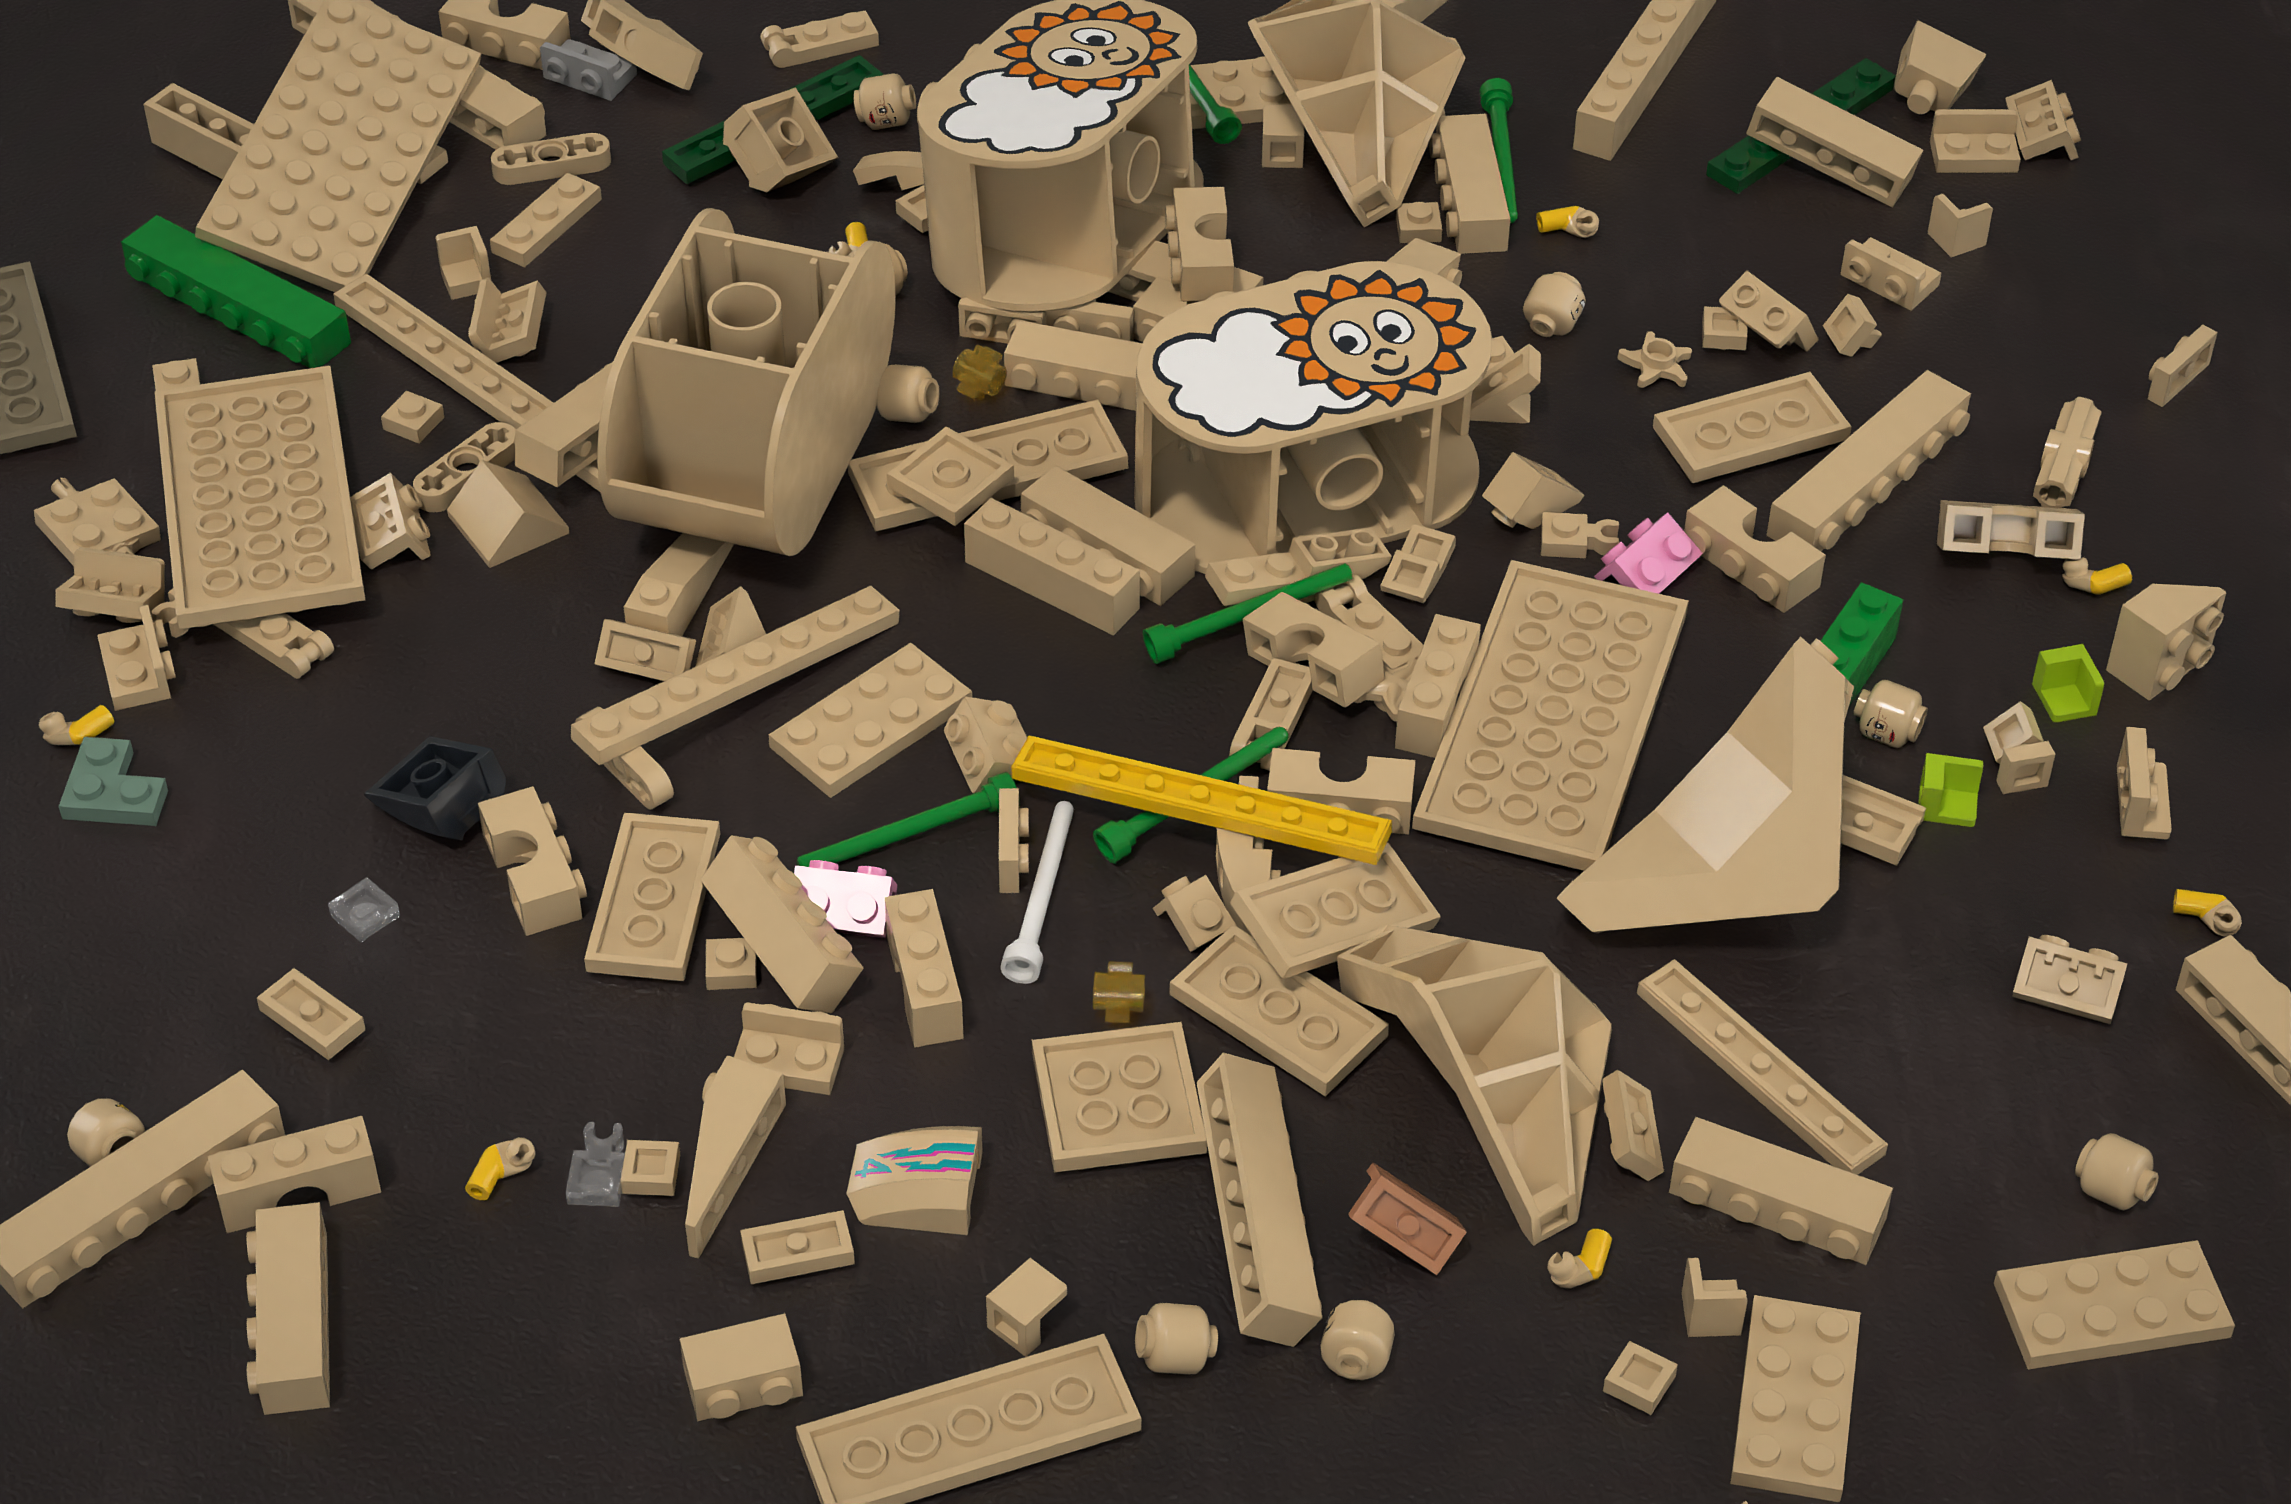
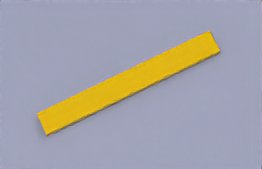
(1202, 799)

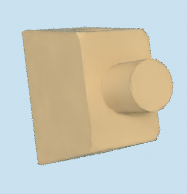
(1935, 69)

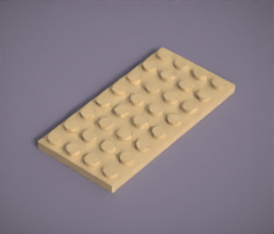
(339, 145)
(257, 498)
(1551, 716)

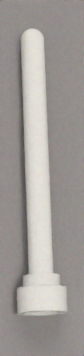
(1023, 957)

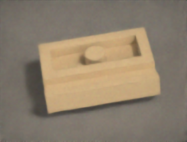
(1877, 820)

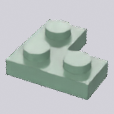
(102, 790)

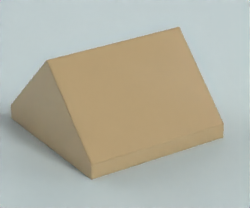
(503, 514)

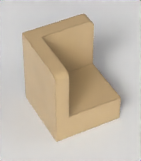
(1282, 137)
(1958, 229)
(462, 261)
(1021, 1302)
(1711, 1305)

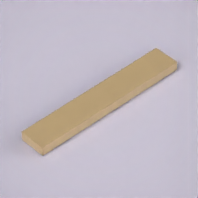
(1762, 1069)

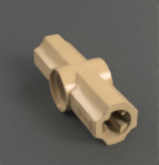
(2067, 453)

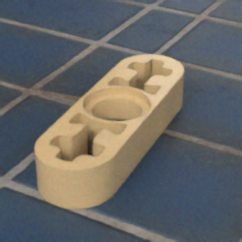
(524, 161)
(442, 481)
(639, 774)

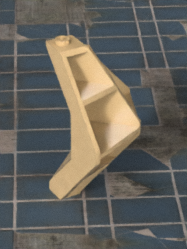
(1364, 90)
(1747, 825)
(1510, 1044)

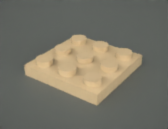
(1118, 1097)

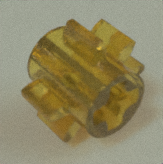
(979, 372)
(1119, 992)

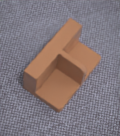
(1407, 1220)

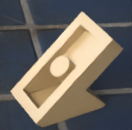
(1506, 388)

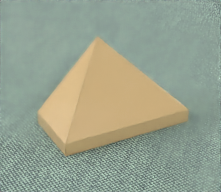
(729, 626)

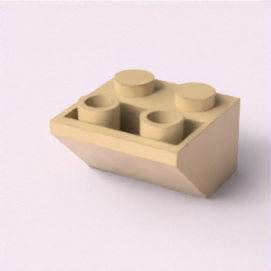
(2165, 635)

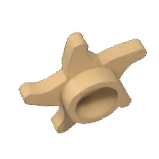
(1657, 360)
(1390, 691)

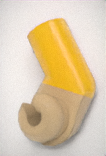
(1570, 219)
(855, 235)
(2092, 581)
(72, 733)
(2212, 909)
(497, 1163)
(1583, 1268)

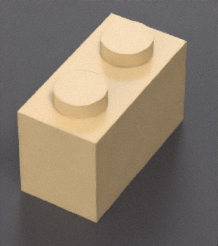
(741, 1367)

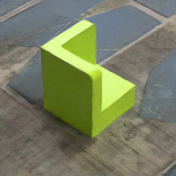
(2068, 683)
(1950, 789)

